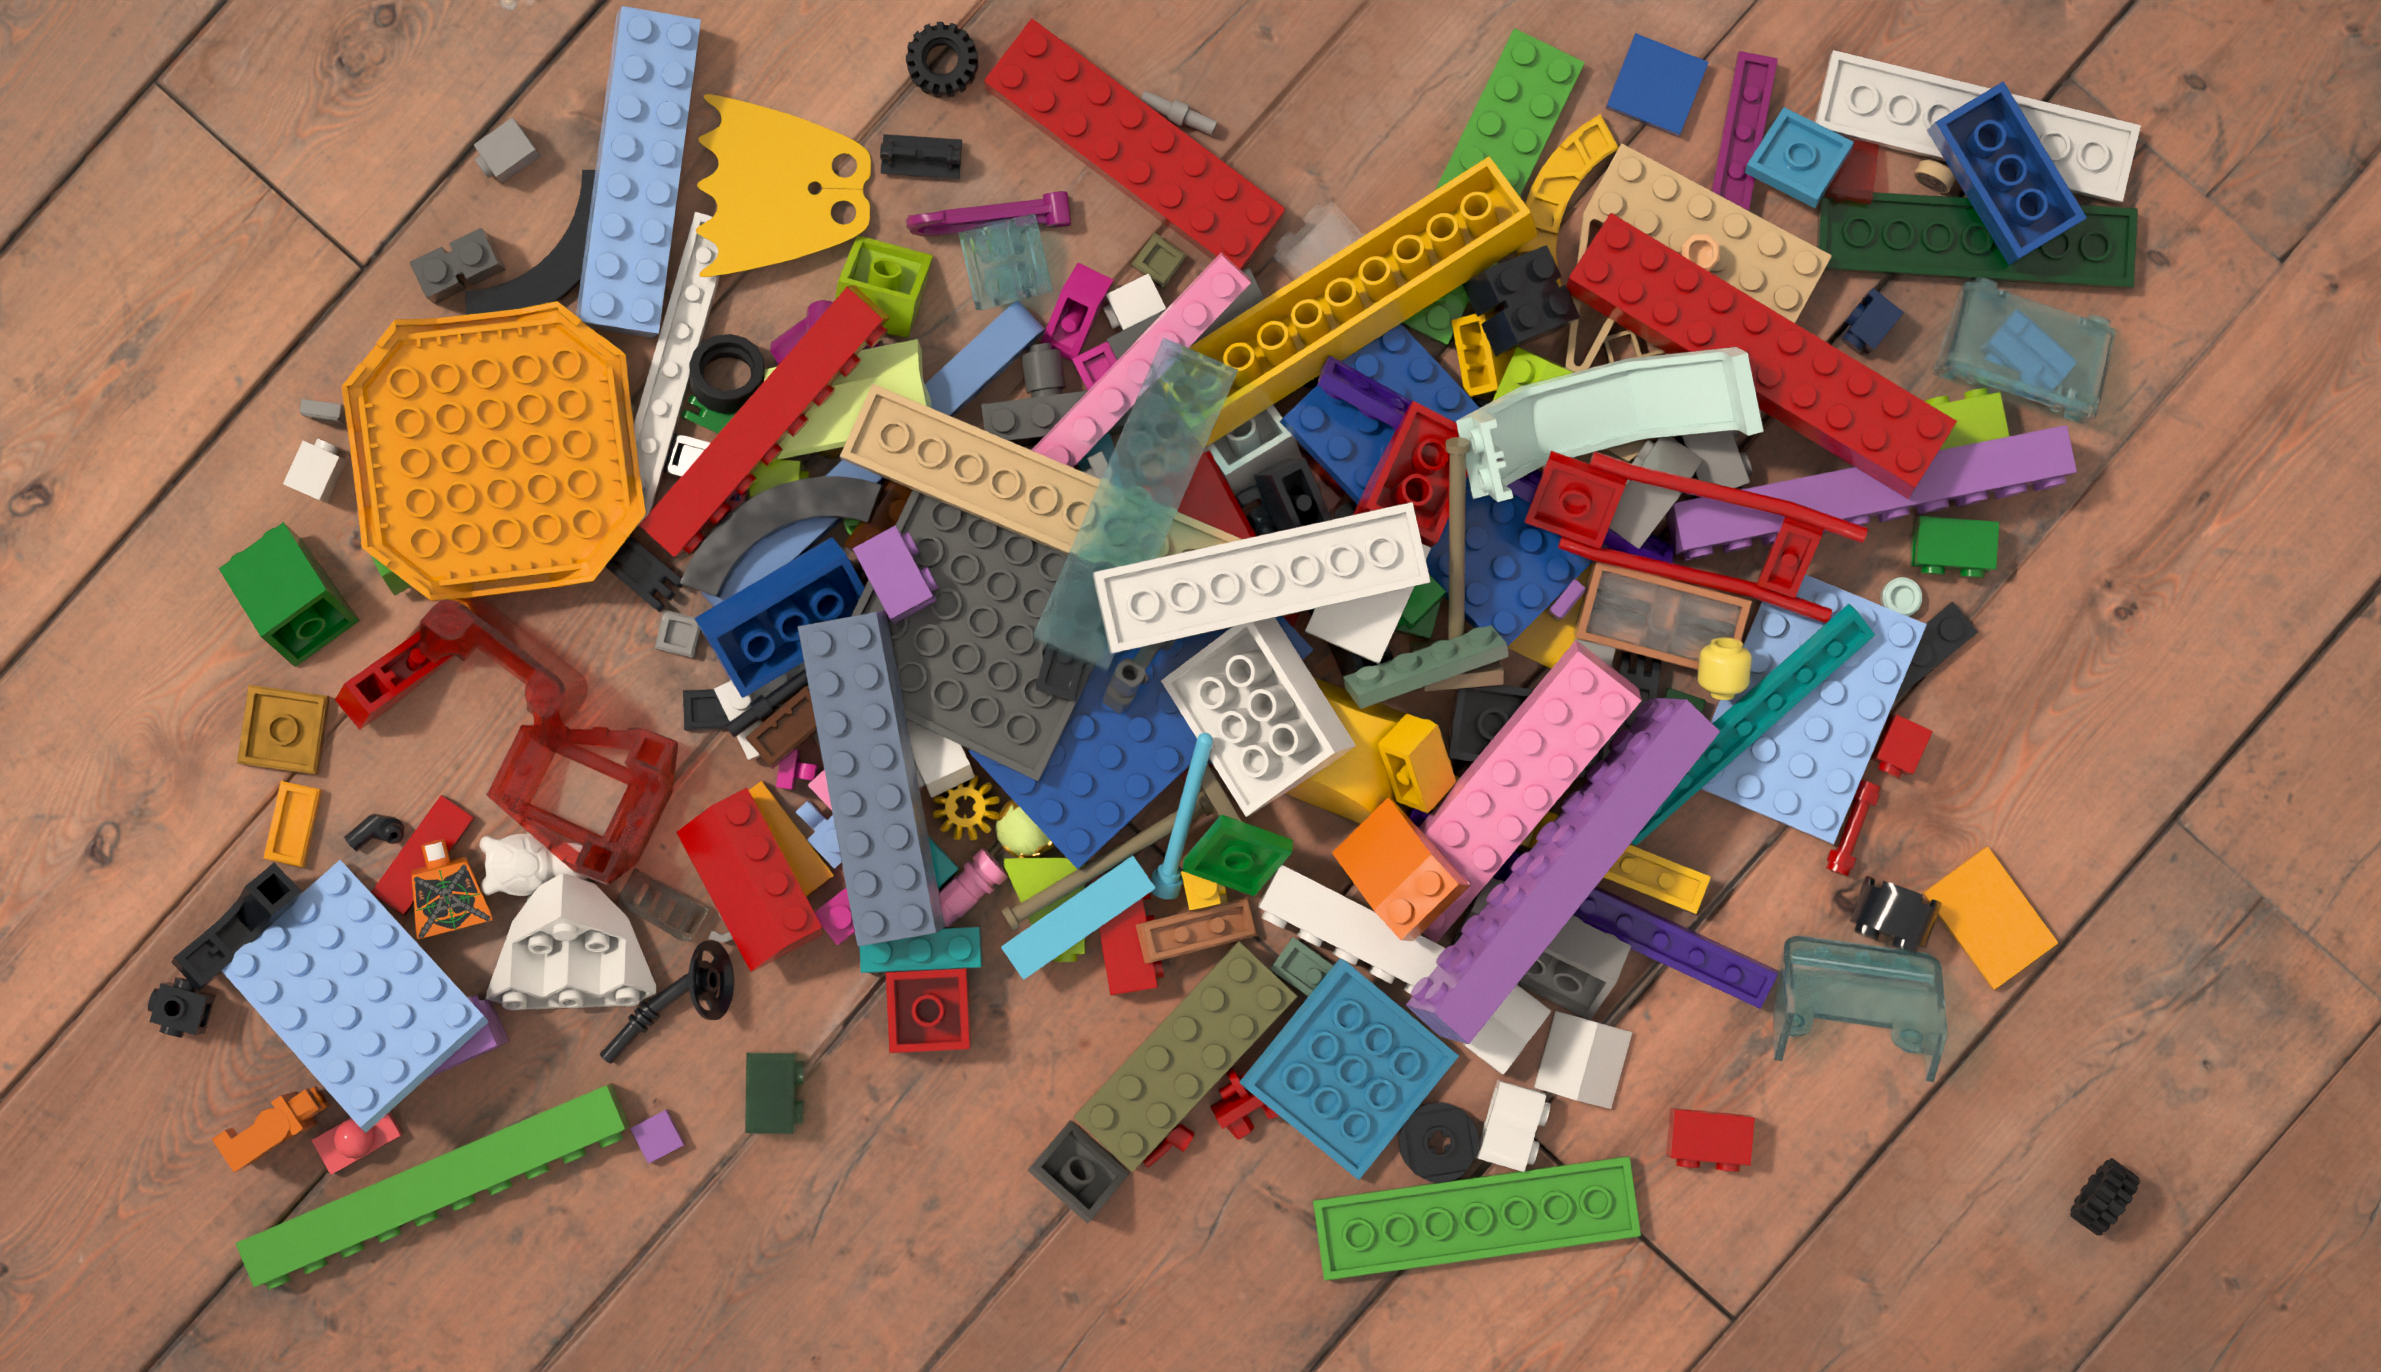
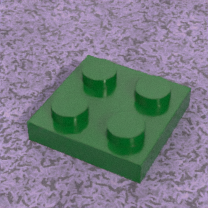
(1237, 855)

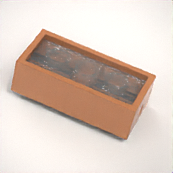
(1657, 614)

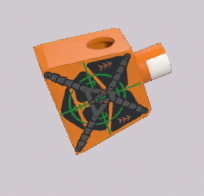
(446, 893)

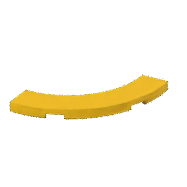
(1560, 178)

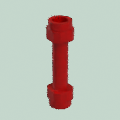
(1841, 860)

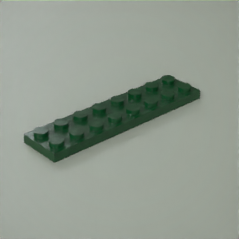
(1950, 241)

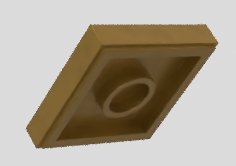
(283, 729)

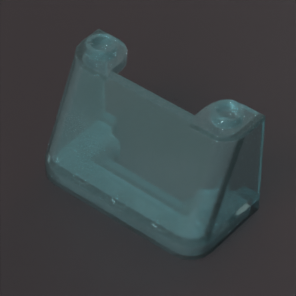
(2027, 349)

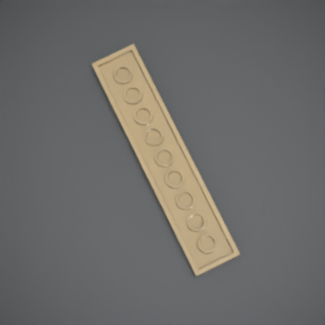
(988, 474)

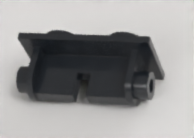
(921, 156)

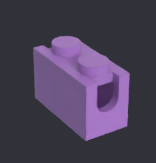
(895, 573)

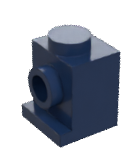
(1871, 322)

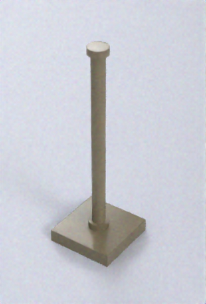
(1492, 673)
(1210, 801)

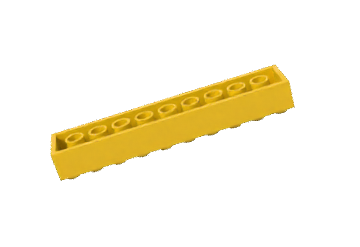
(1367, 290)

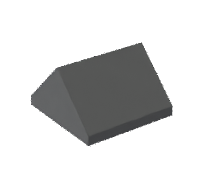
(1078, 1171)

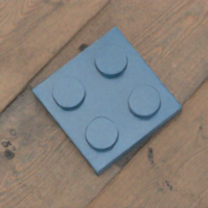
(1799, 157)

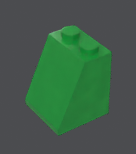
(288, 595)

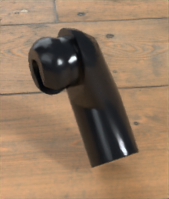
(375, 827)

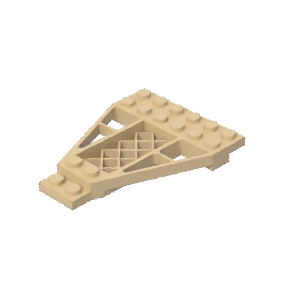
(1671, 208)

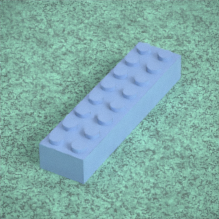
(637, 171)

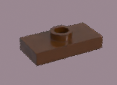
(785, 729)

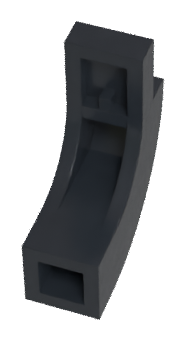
(254, 911)

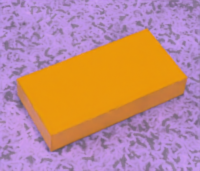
(292, 824)

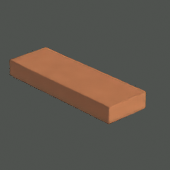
(1196, 930)

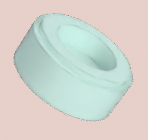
(1901, 596)

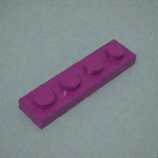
(1743, 126)

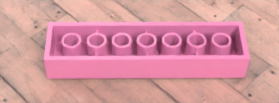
(1526, 770)

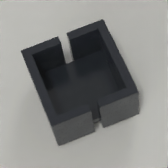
(1530, 297)

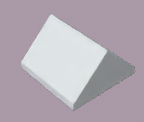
(1583, 1060)

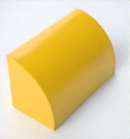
(1478, 364)

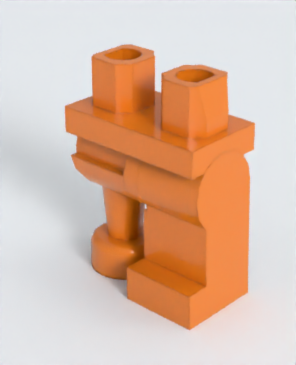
(289, 1116)

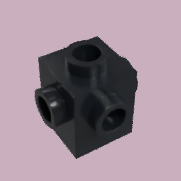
(194, 1008)

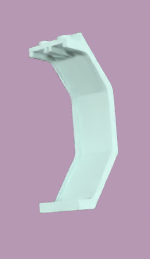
(1607, 409)

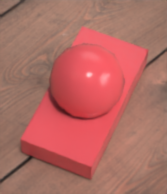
(350, 1143)

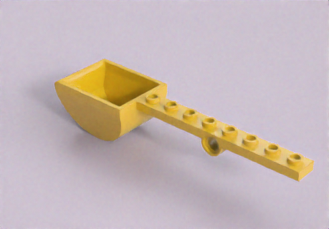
(1360, 784)

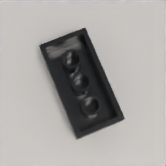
(1482, 713)

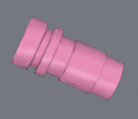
(970, 886)

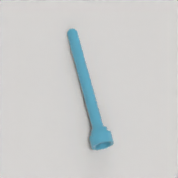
(1168, 876)

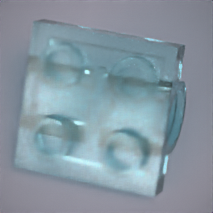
(1005, 261)

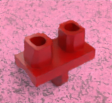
(1235, 1105)

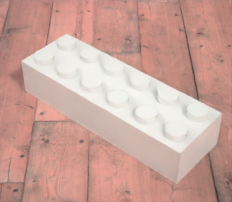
(1348, 926)

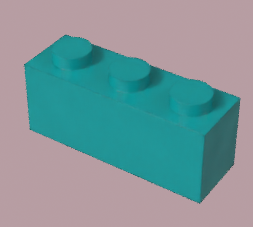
(941, 950)

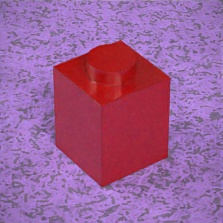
(1900, 746)

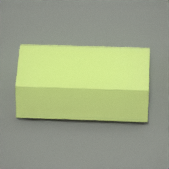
(889, 366)

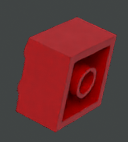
(928, 1010)

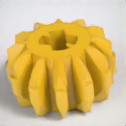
(979, 807)

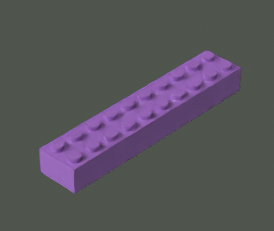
(1956, 473)
(1561, 868)

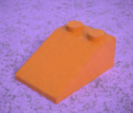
(1399, 871)

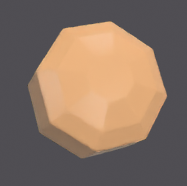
(1702, 250)

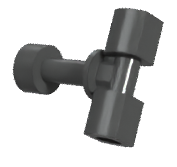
(1130, 676)

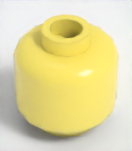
(1724, 668)

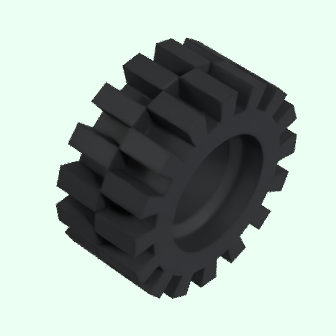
(935, 36)
(2104, 1197)

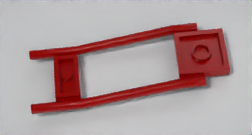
(1583, 497)

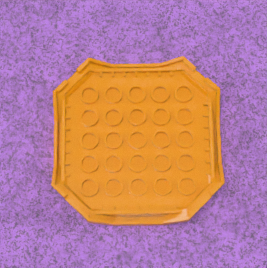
(493, 452)

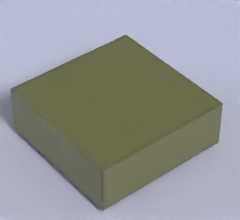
(1159, 260)

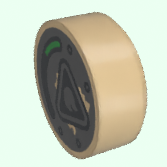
(1934, 176)

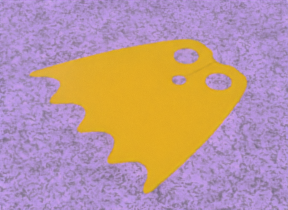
(763, 187)

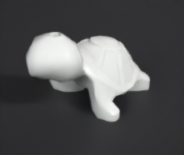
(520, 865)

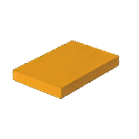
(799, 853)
(1990, 918)

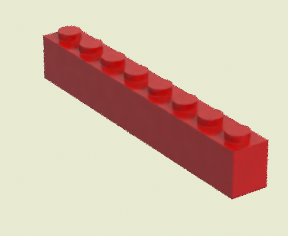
(765, 421)

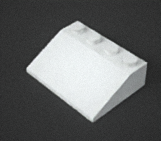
(1262, 711)

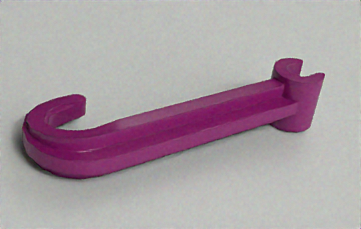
(1050, 210)

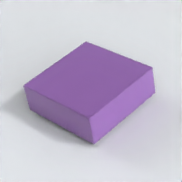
(1566, 600)
(657, 1136)

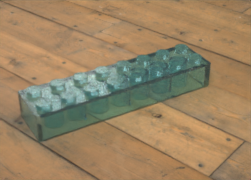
(1136, 494)

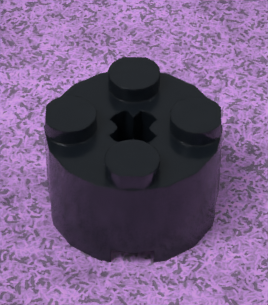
(1895, 914)

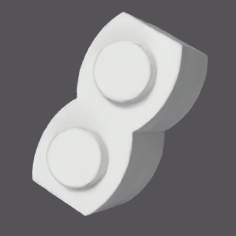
(1508, 1030)
(1512, 1125)

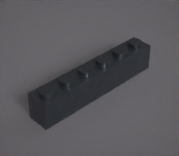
(1297, 502)

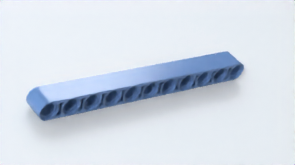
(949, 393)

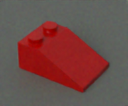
(1415, 471)

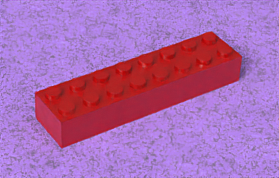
(1133, 146)

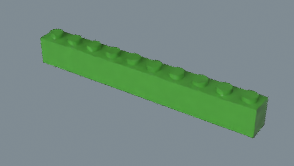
(433, 1185)

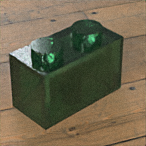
(772, 1092)

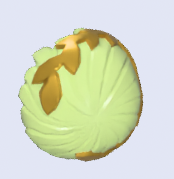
(1019, 833)

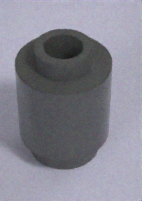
(1043, 370)

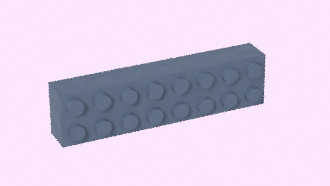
(871, 778)

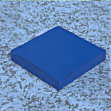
(1657, 85)

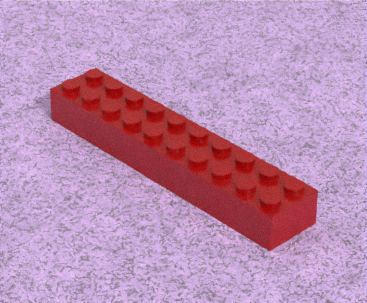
(1792, 370)

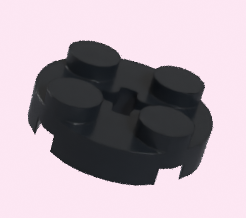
(1456, 1156)

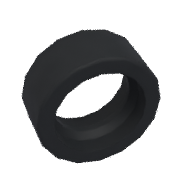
(722, 347)

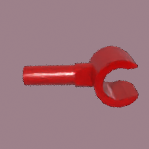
(1178, 1137)

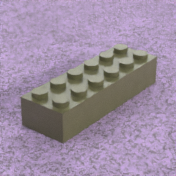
(1185, 1056)

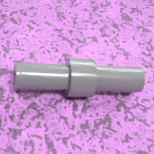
(1179, 113)

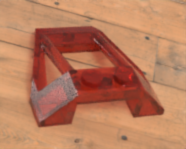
(649, 788)

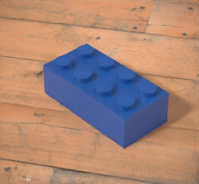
(2006, 173)
(758, 627)

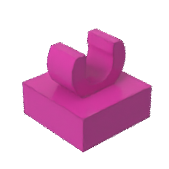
(791, 769)

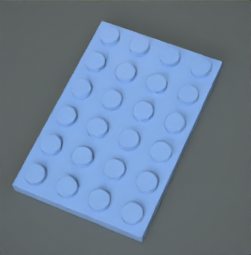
(1818, 751)
(354, 996)

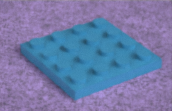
(1349, 1068)

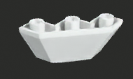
(570, 952)

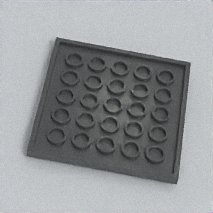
(971, 655)

